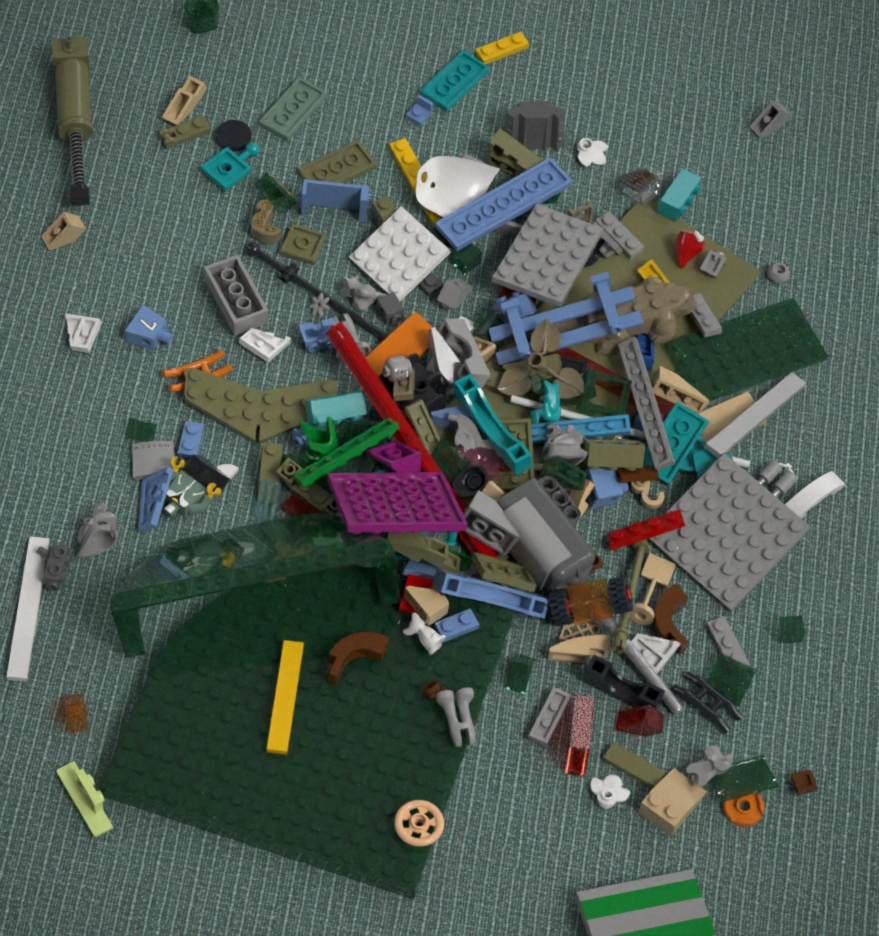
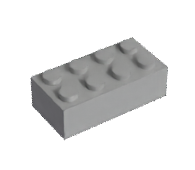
(236, 295)

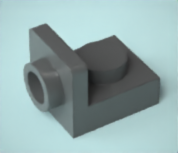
(430, 284)

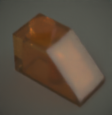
(75, 713)

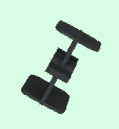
(423, 380)

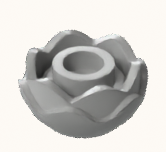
(780, 277)

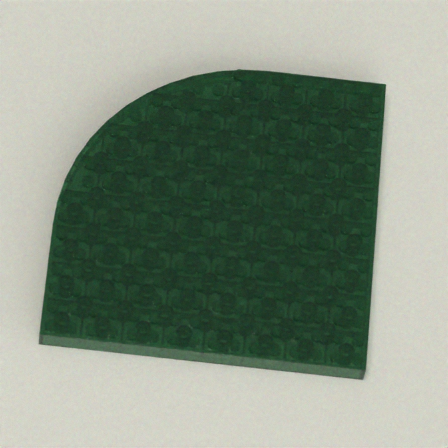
(353, 746)

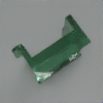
(588, 408)

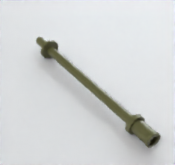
(621, 633)

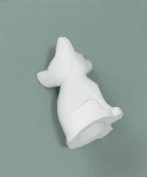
(429, 638)

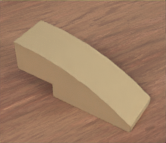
(184, 101)
(580, 649)

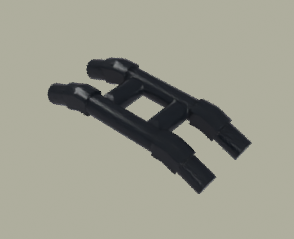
(711, 711)

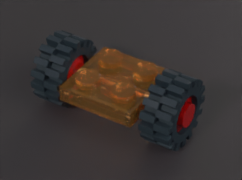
(591, 601)

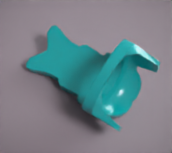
(551, 407)

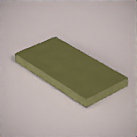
(339, 165)

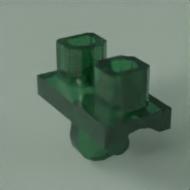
(481, 320)

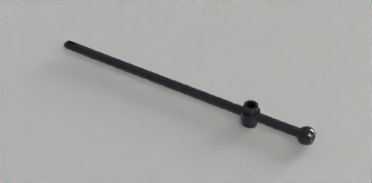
(289, 273)

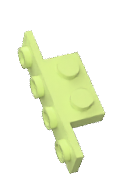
(85, 797)

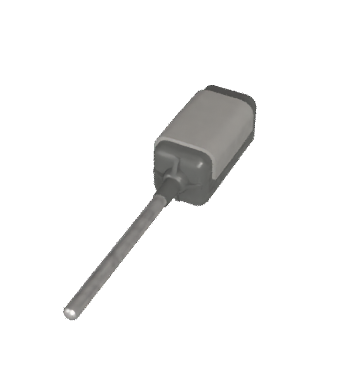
(559, 554)

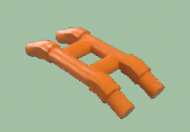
(203, 364)

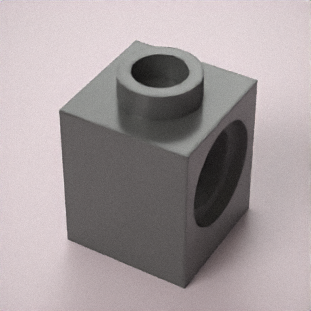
(390, 309)

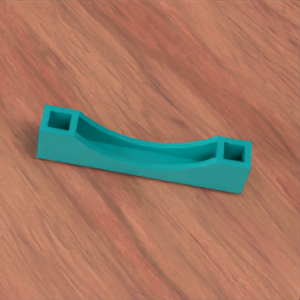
(509, 447)

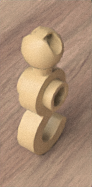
(642, 488)

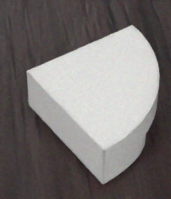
(228, 469)

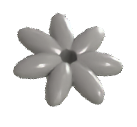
(319, 305)

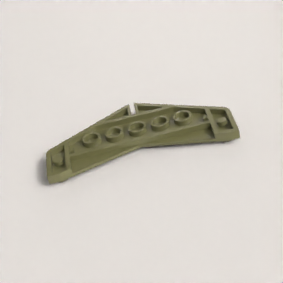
(247, 408)

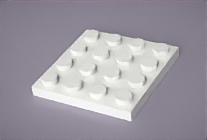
(399, 254)

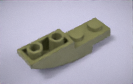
(421, 546)

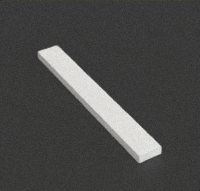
(27, 611)

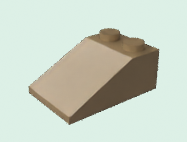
(671, 801)

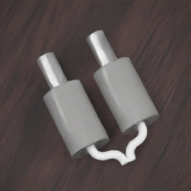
(771, 472)

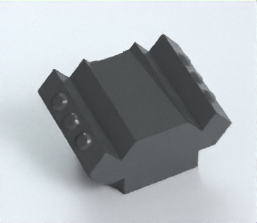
(536, 125)

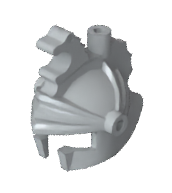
(564, 444)
(97, 533)

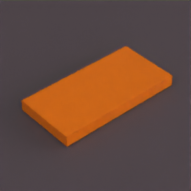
(406, 340)

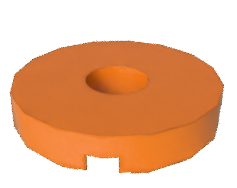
(744, 818)

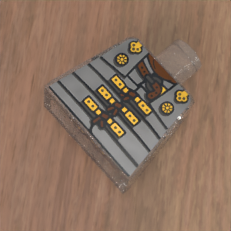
(640, 185)

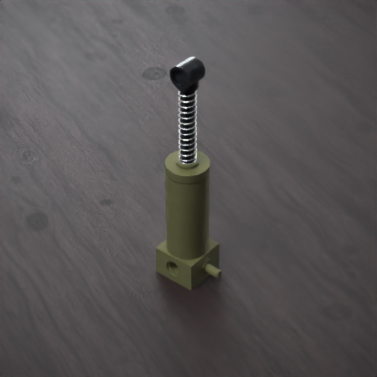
(73, 106)

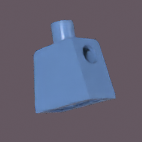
(606, 489)

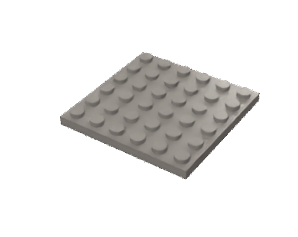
(731, 532)

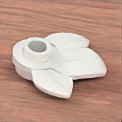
(592, 153)
(609, 791)

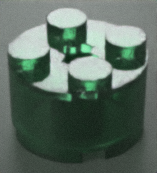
(201, 15)

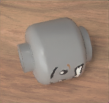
(397, 368)

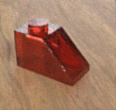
(640, 721)

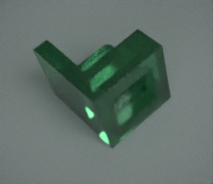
(141, 430)
(791, 629)

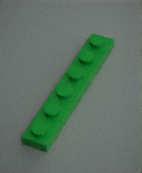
(342, 454)

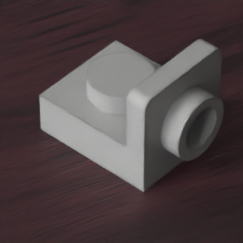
(713, 263)

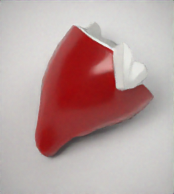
(688, 246)

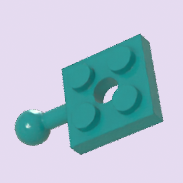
(229, 159)

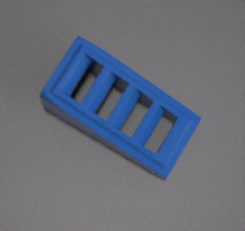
(646, 350)

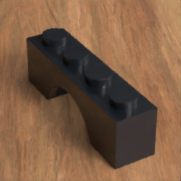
(604, 677)

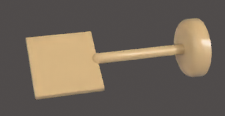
(660, 572)

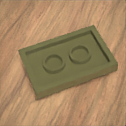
(503, 572)

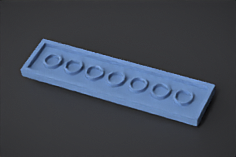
(503, 204)

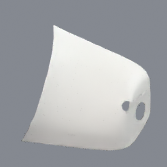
(456, 183)

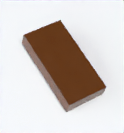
(646, 473)

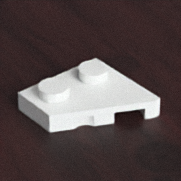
(82, 332)
(263, 343)
(655, 650)

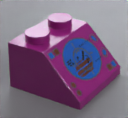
(396, 457)

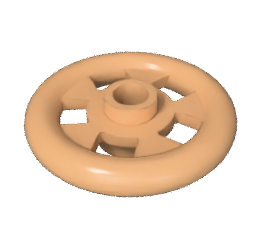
(423, 807)

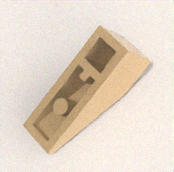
(674, 389)

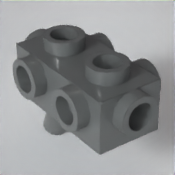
(56, 562)

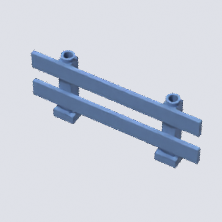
(605, 301)

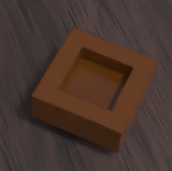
(804, 782)

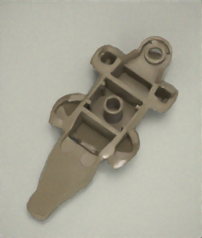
(659, 307)

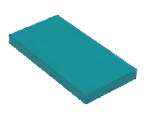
(454, 81)

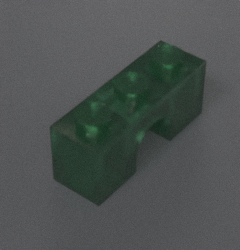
(463, 259)

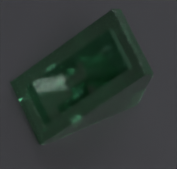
(520, 673)

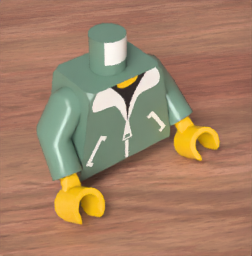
(186, 494)

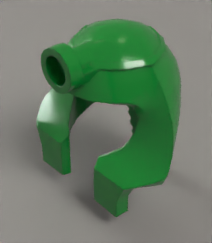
(323, 441)

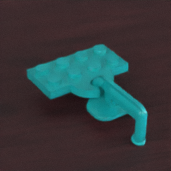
(684, 436)

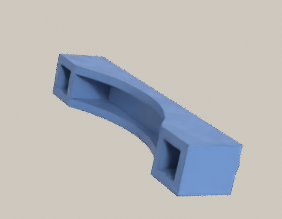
(490, 592)

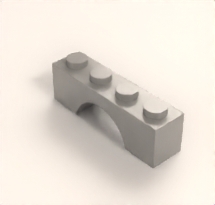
(459, 337)

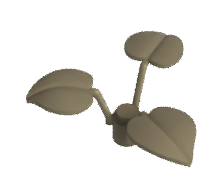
(544, 338)

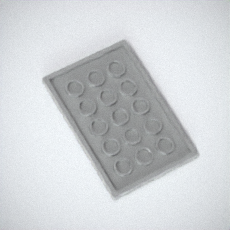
(548, 255)

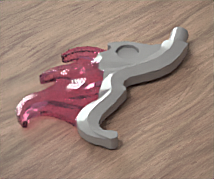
(476, 449)

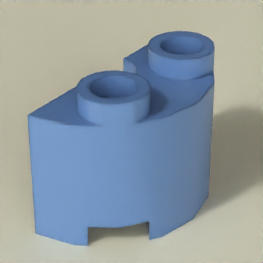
(315, 335)

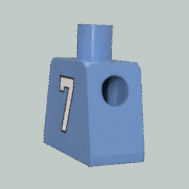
(147, 329)

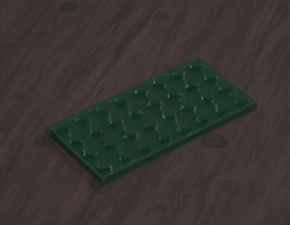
(747, 351)

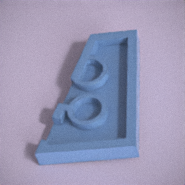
(152, 498)

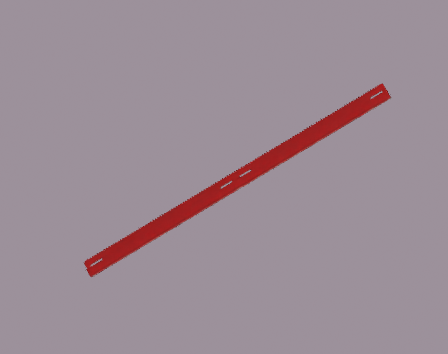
(388, 408)

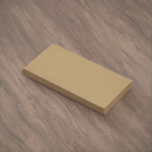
(724, 414)

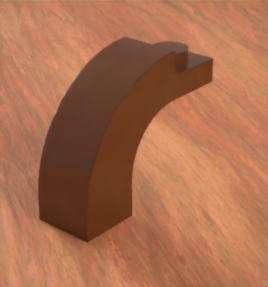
(668, 604)
(354, 646)

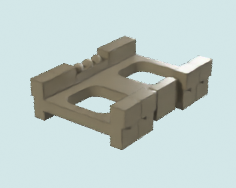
(587, 217)

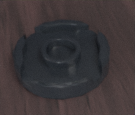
(233, 135)

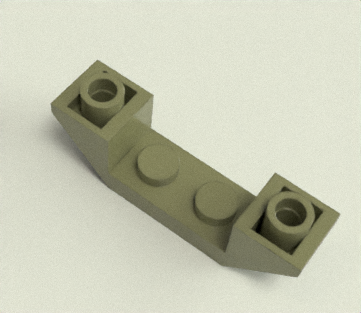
(312, 494)

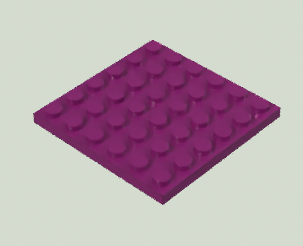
(396, 502)

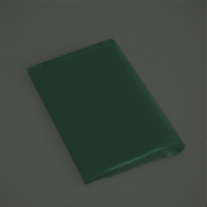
(744, 779)

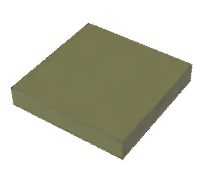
(302, 244)

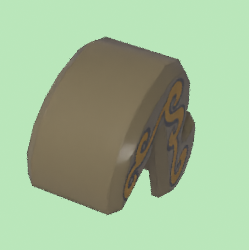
(260, 223)

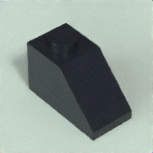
(205, 472)

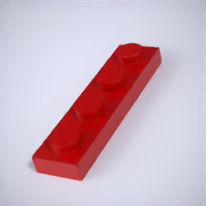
(646, 529)

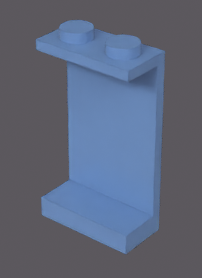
(334, 195)

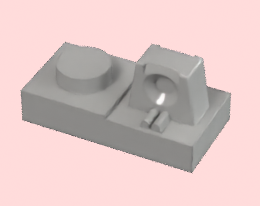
(610, 246)

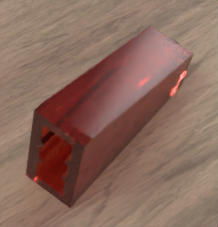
(580, 735)

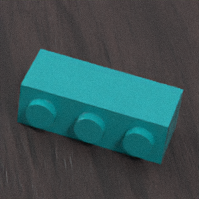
(679, 195)
(336, 406)

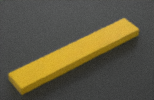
(285, 697)

